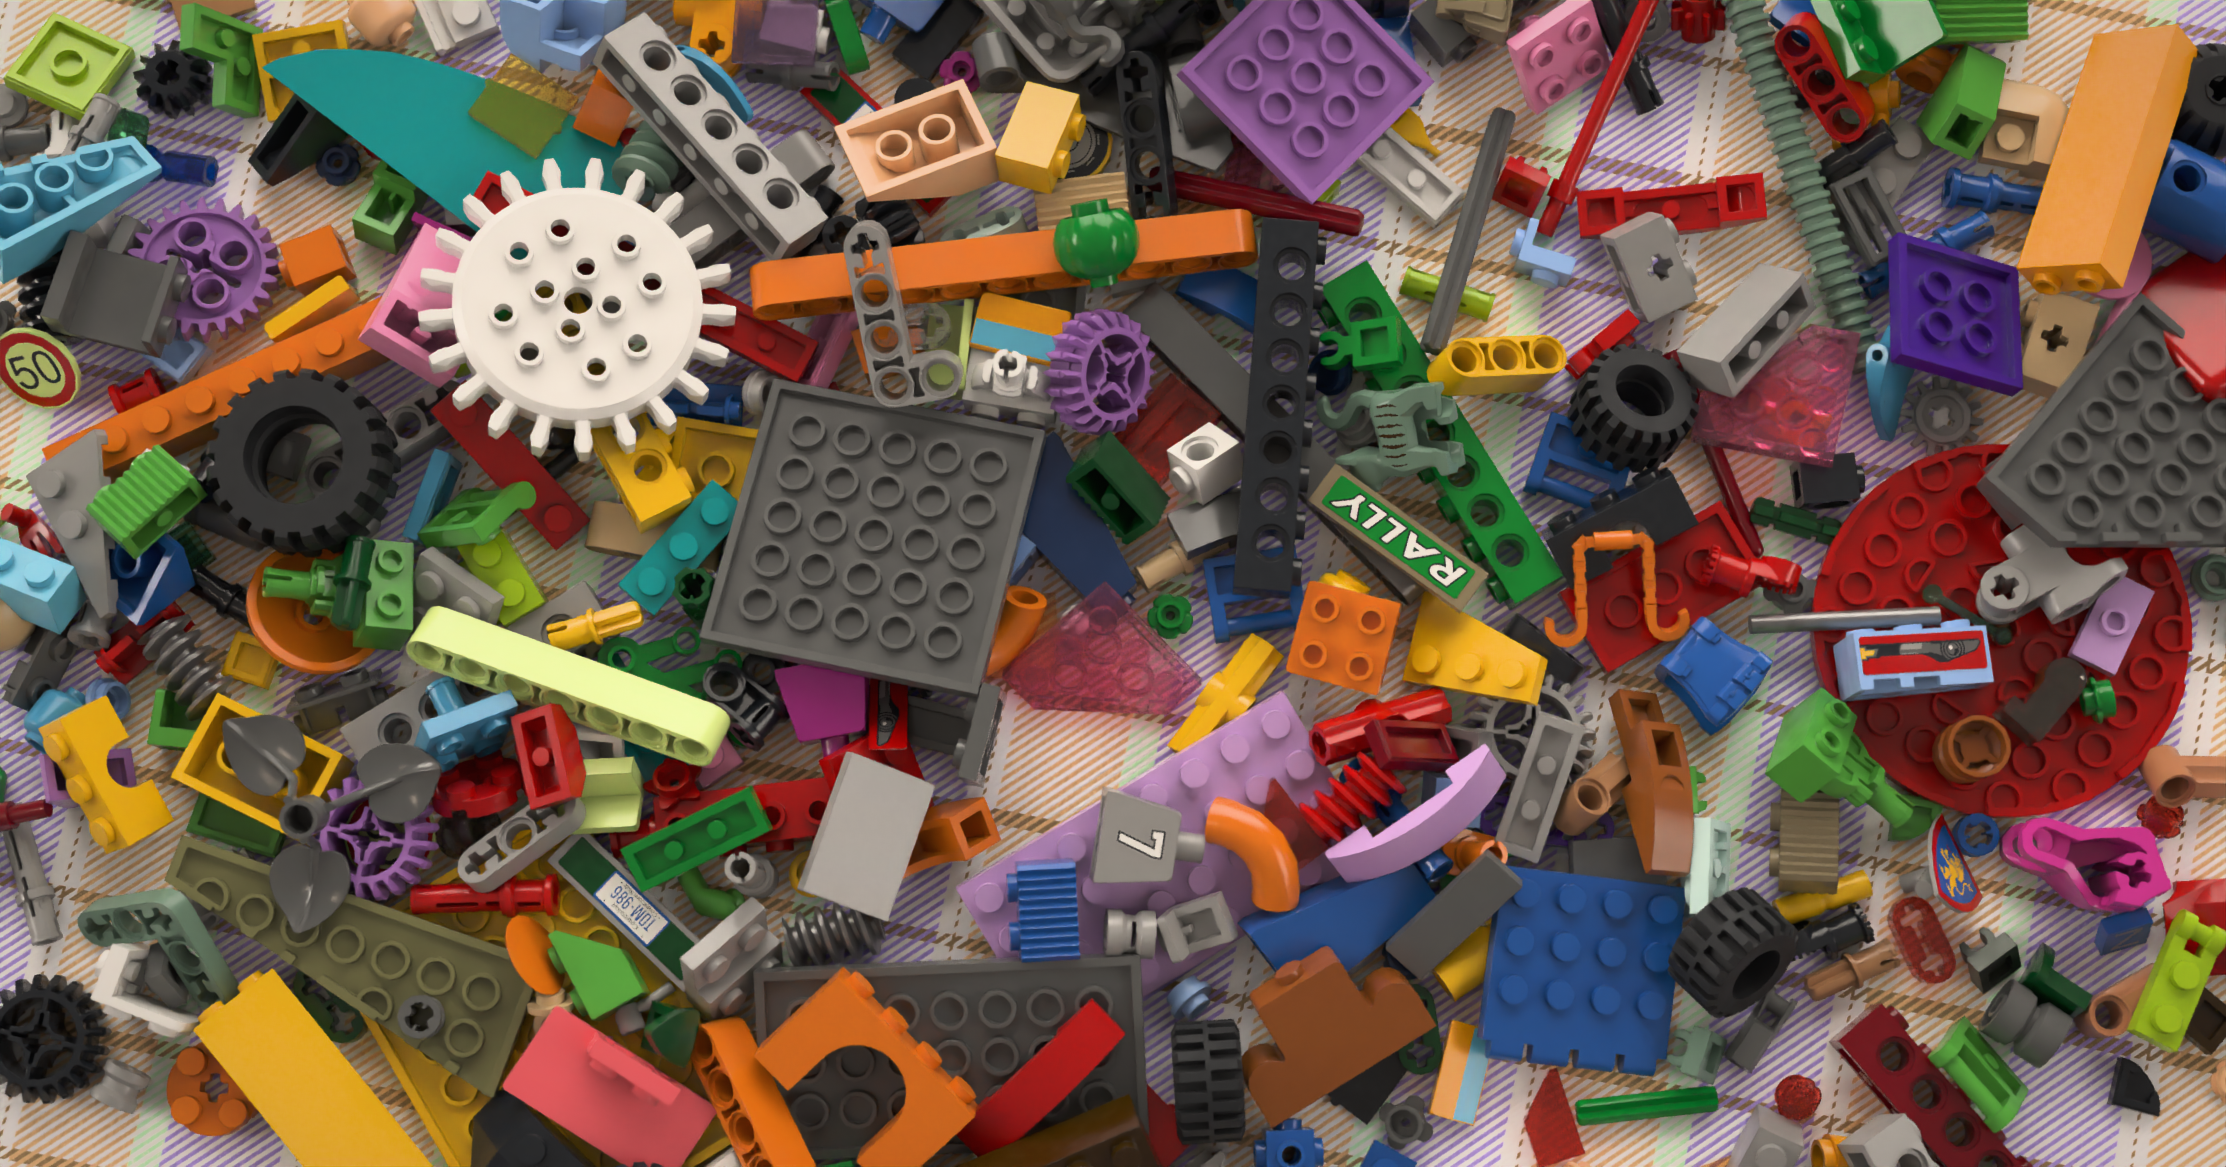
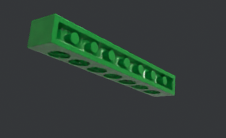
(1363, 292)

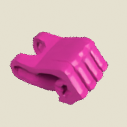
(2067, 847)

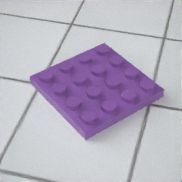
(1305, 86)

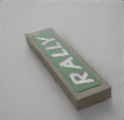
(1397, 538)

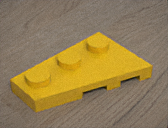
(1470, 657)

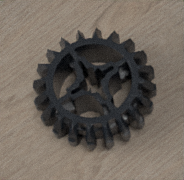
(49, 1021)

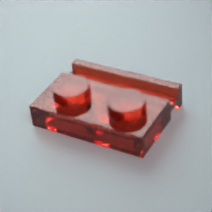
(1171, 416)

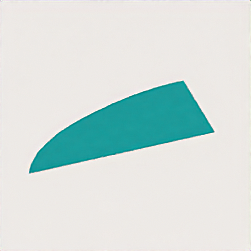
(420, 124)

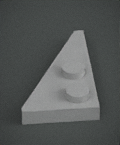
(63, 490)

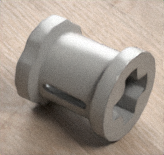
(90, 630)

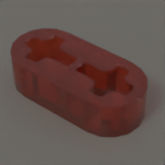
(1932, 936)

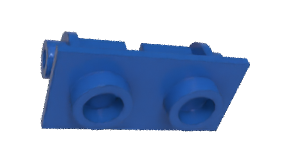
(722, 406)

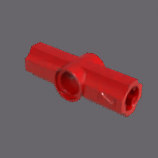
(1345, 737)

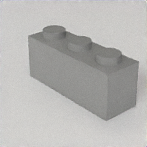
(1746, 329)

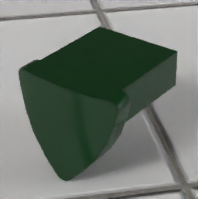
(2051, 985)
(671, 1032)

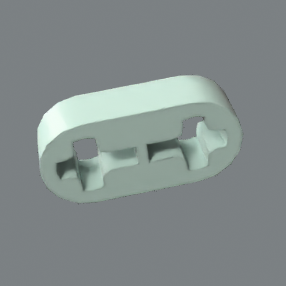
(997, 222)

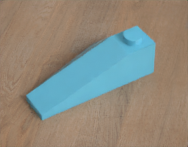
(65, 194)

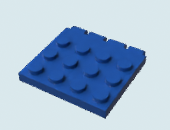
(1581, 971)

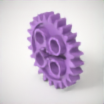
(225, 237)

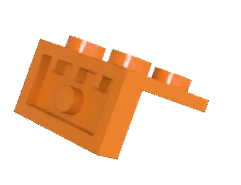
(1344, 637)

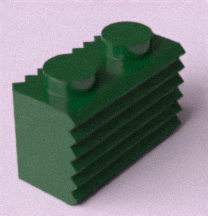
(1117, 488)

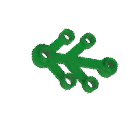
(676, 679)

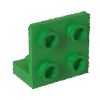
(1878, 35)

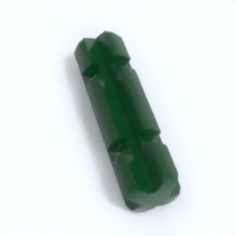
(1793, 521)

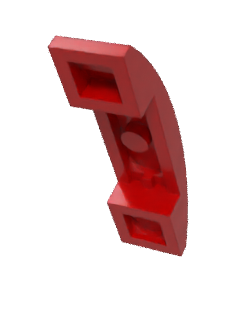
(1691, 208)
(1043, 1080)

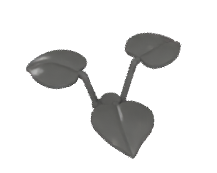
(302, 879)

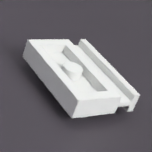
(456, 22)

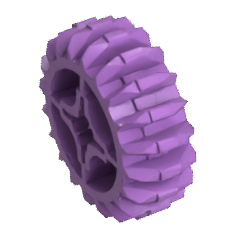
(1087, 370)
(372, 854)

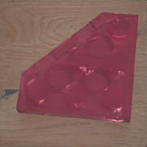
(1790, 404)
(1102, 662)

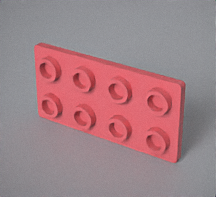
(608, 1094)

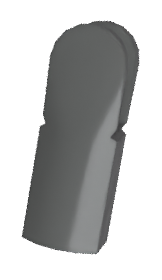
(1755, 1035)

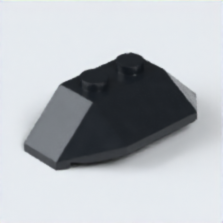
(519, 1136)

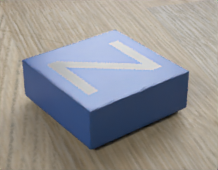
(2123, 931)

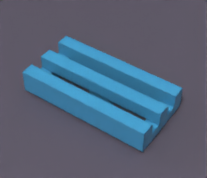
(433, 493)

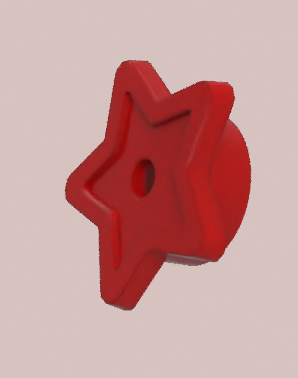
(668, 773)

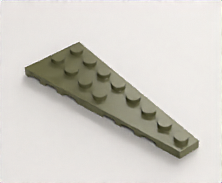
(376, 961)

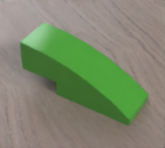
(388, 209)

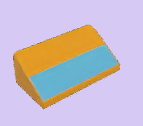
(1016, 326)
(1459, 1075)

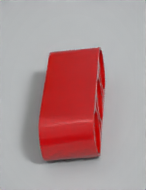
(1822, 98)

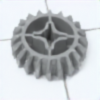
(1508, 734)

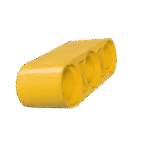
(1497, 364)

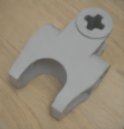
(2043, 579)

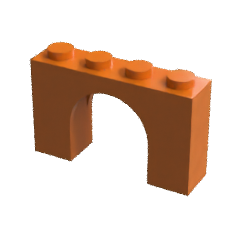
(849, 1015)

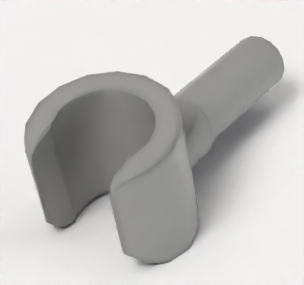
(629, 1016)

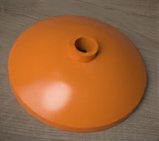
(286, 634)

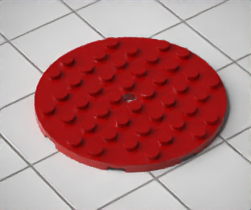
(1941, 531)

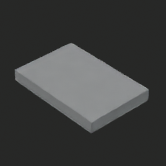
(866, 836)

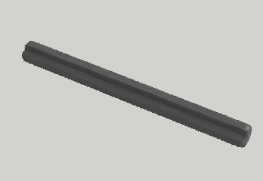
(1468, 231)

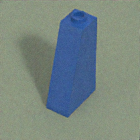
(1340, 915)

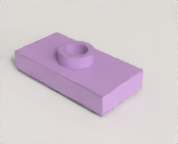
(2111, 626)

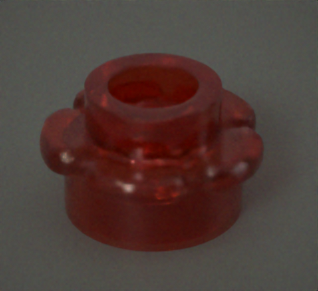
(2160, 820)
(1797, 1097)

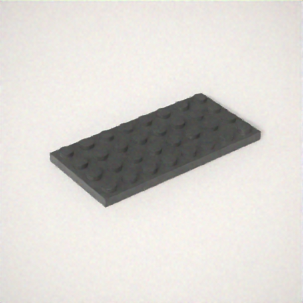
(979, 1019)

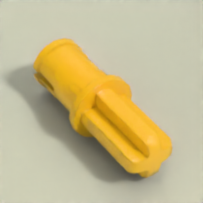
(595, 625)

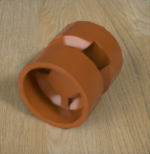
(1971, 749)

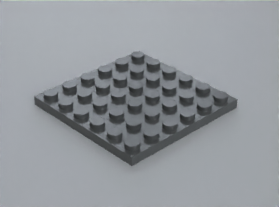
(874, 538)

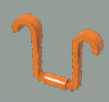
(1615, 541)

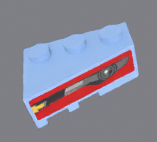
(1912, 660)

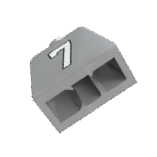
(1139, 840)

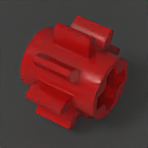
(1698, 19)

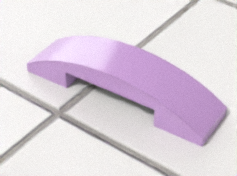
(1426, 827)

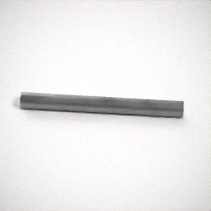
(1843, 620)

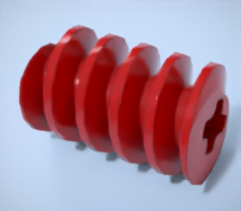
(1351, 799)

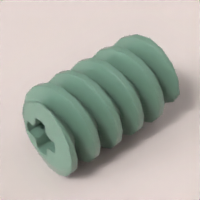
(651, 155)

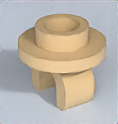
(542, 1005)

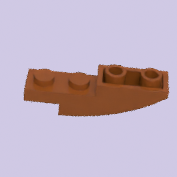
(1660, 788)

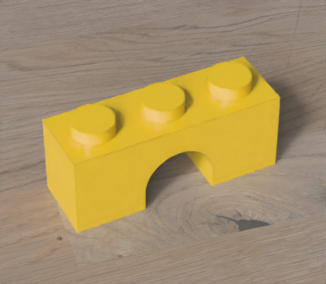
(80, 748)

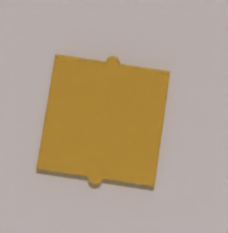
(523, 106)

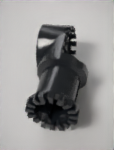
(1834, 933)

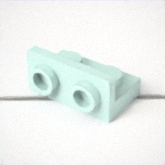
(1709, 864)

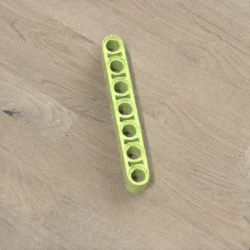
(585, 689)

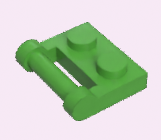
(476, 515)
(1980, 1073)

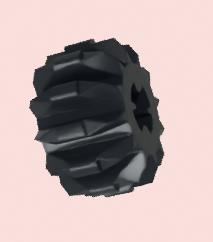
(161, 92)
(895, 218)

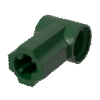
(693, 592)

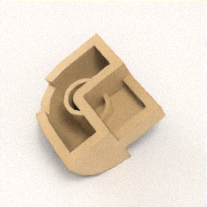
(2025, 130)

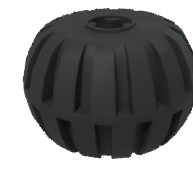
(2202, 118)

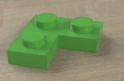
(231, 49)

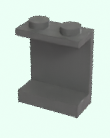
(115, 297)

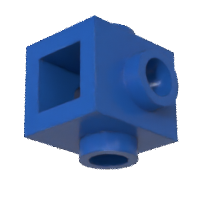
(1269, 1149)

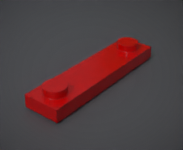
(510, 461)

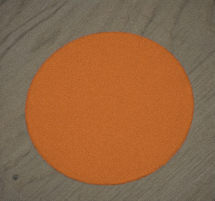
(527, 949)

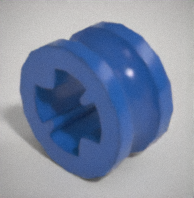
(1970, 821)

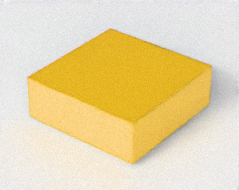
(249, 661)

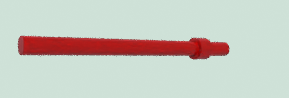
(1563, 190)

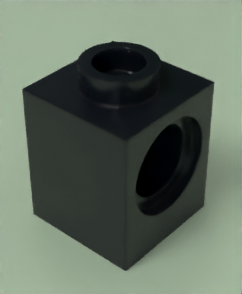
(1826, 487)

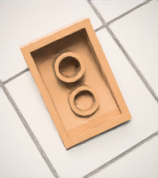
(921, 147)

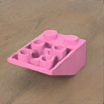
(395, 321)

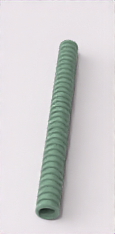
(1801, 172)

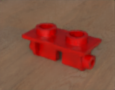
(124, 656)

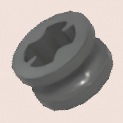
(408, 1010)

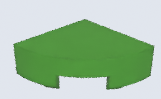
(1918, 823)

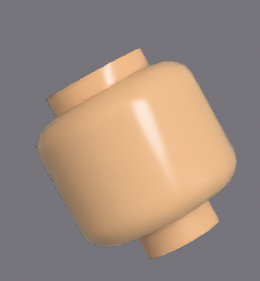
(383, 20)

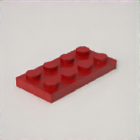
(1615, 598)

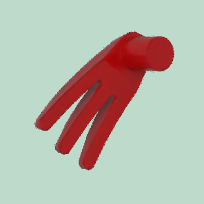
(32, 530)

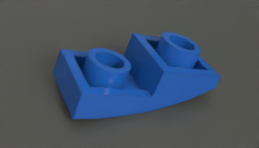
(1222, 292)

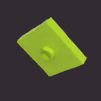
(68, 66)

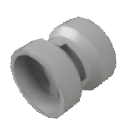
(1118, 933)

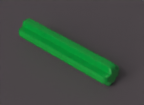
(1646, 1105)

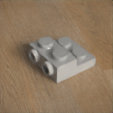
(722, 963)

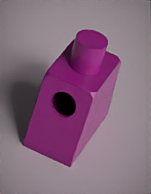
(825, 705)

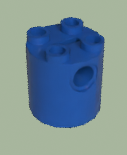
(2190, 202)

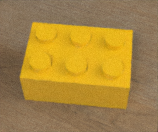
(209, 772)

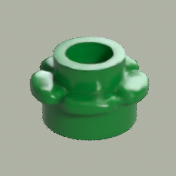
(1170, 628)
(2098, 700)

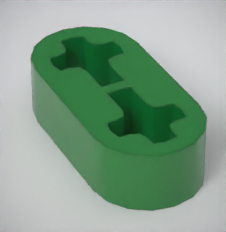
(847, 36)

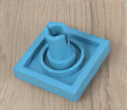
(462, 728)

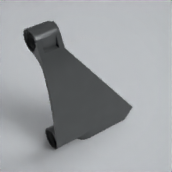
(1195, 130)

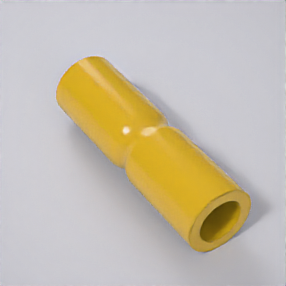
(1803, 906)

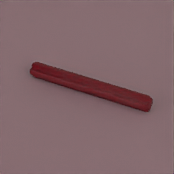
(1264, 202)

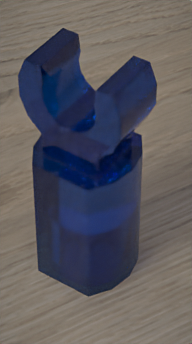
(185, 167)

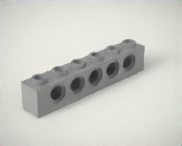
(686, 128)
(415, 706)

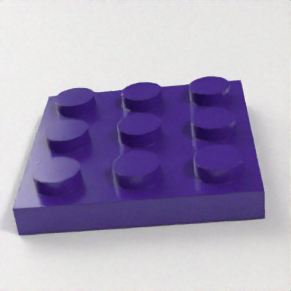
(1955, 314)

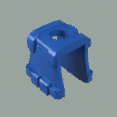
(1712, 674)

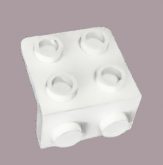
(122, 987)

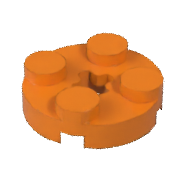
(191, 1103)

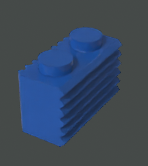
(1045, 910)

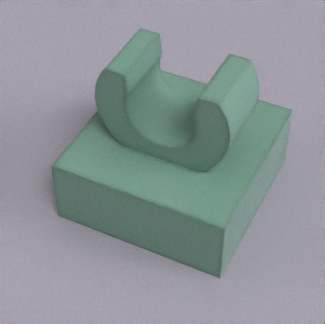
(1702, 1054)

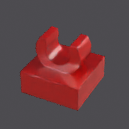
(1521, 186)

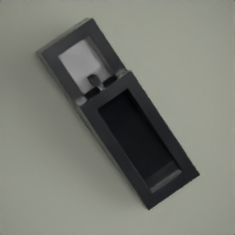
(294, 142)

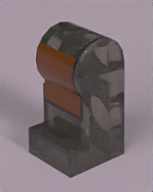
(2054, 692)

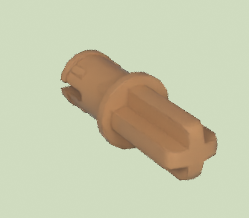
(1851, 970)

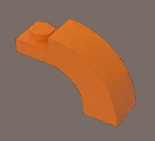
(953, 834)

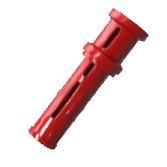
(510, 898)

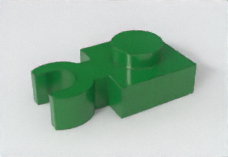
(1371, 345)

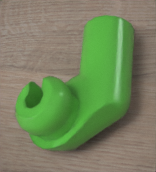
(709, 901)

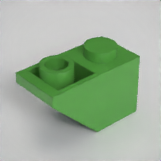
(1964, 102)
(601, 974)

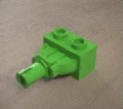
(386, 608)
(1824, 754)

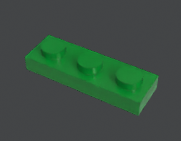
(696, 838)

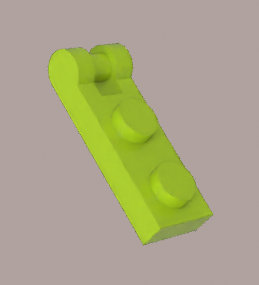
(2176, 982)

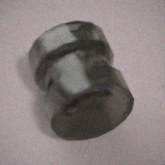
(461, 832)

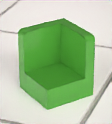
(169, 724)

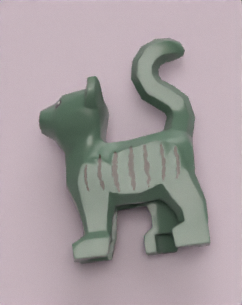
(1401, 432)

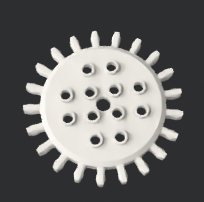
(556, 384)

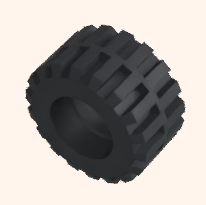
(1651, 386)
(1733, 952)
(1208, 1081)

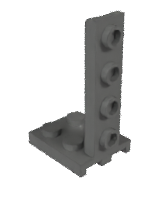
(959, 732)

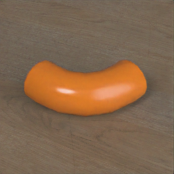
(1017, 627)
(1261, 848)

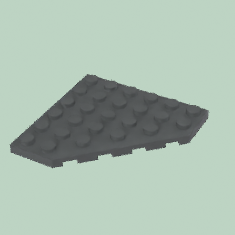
(2121, 449)

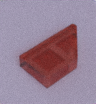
(1288, 819)
(1551, 1123)

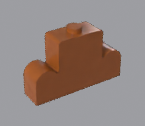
(1325, 1030)

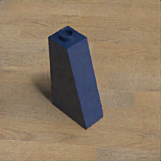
(1070, 533)

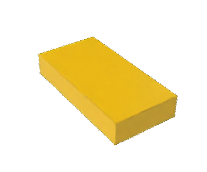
(313, 309)

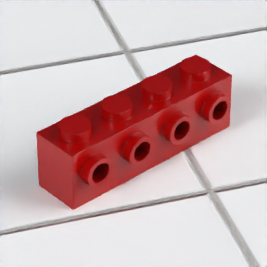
(791, 806)

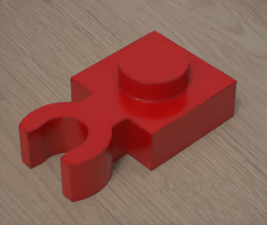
(1616, 333)

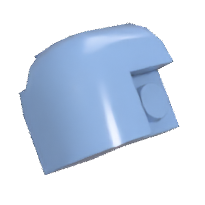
(559, 30)

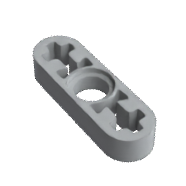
(501, 838)

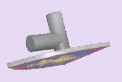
(1947, 872)

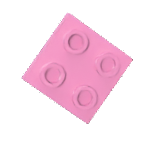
(1557, 53)

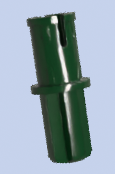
(352, 582)

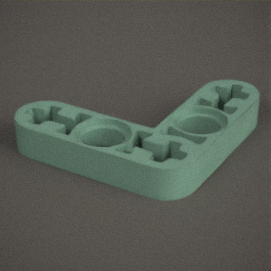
(179, 925)

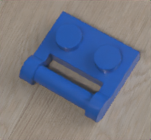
(1564, 450)
(1219, 585)

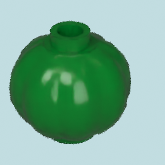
(1096, 242)

